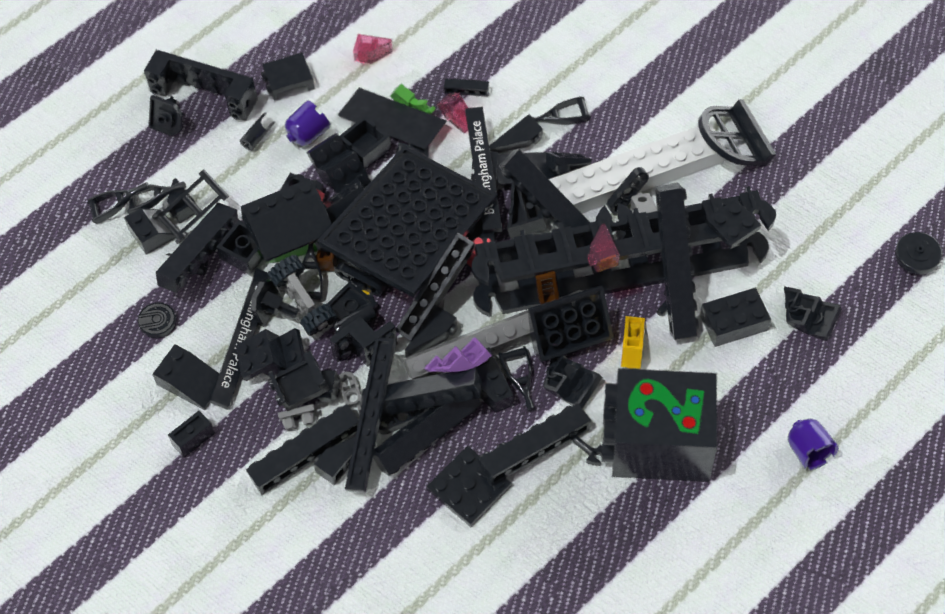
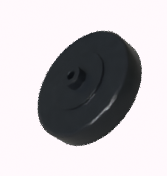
(918, 253)

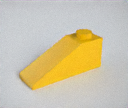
(633, 342)

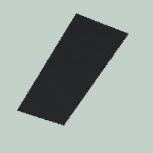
(393, 117)

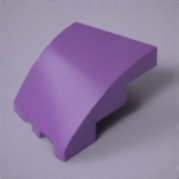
(459, 360)

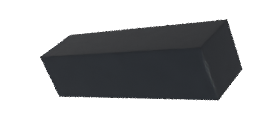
(466, 87)

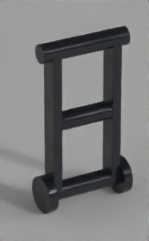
(161, 213)

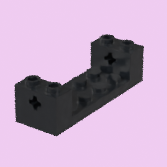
(167, 68)

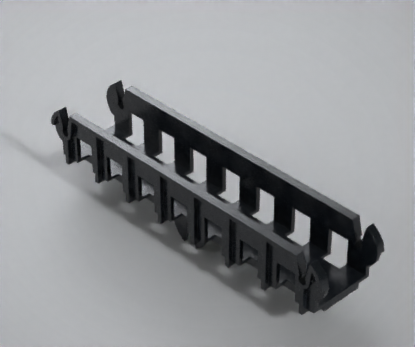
(637, 237)

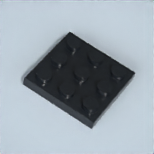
(465, 489)

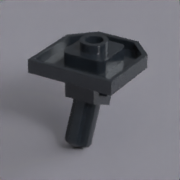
(165, 115)
(268, 301)

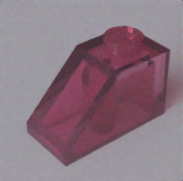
(371, 48)
(454, 110)
(603, 251)

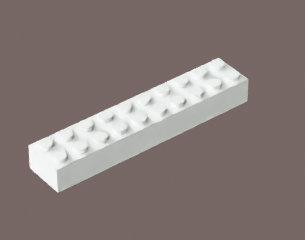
(662, 160)

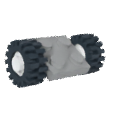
(286, 274)

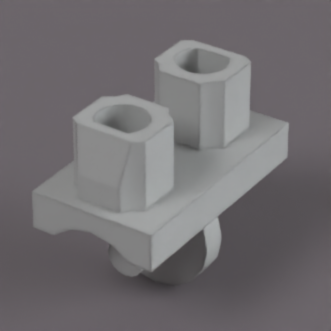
(305, 412)

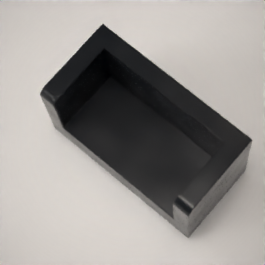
(191, 434)

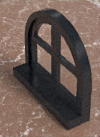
(748, 131)

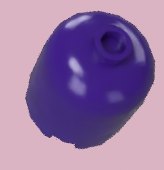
(306, 124)
(811, 443)

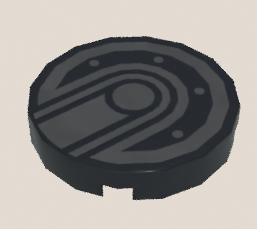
(157, 320)

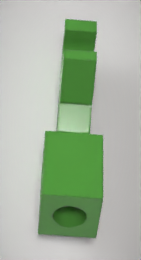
(405, 96)

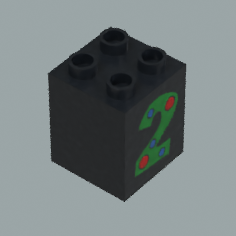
(661, 424)

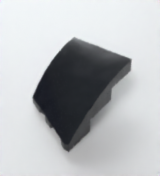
(810, 313)
(570, 381)

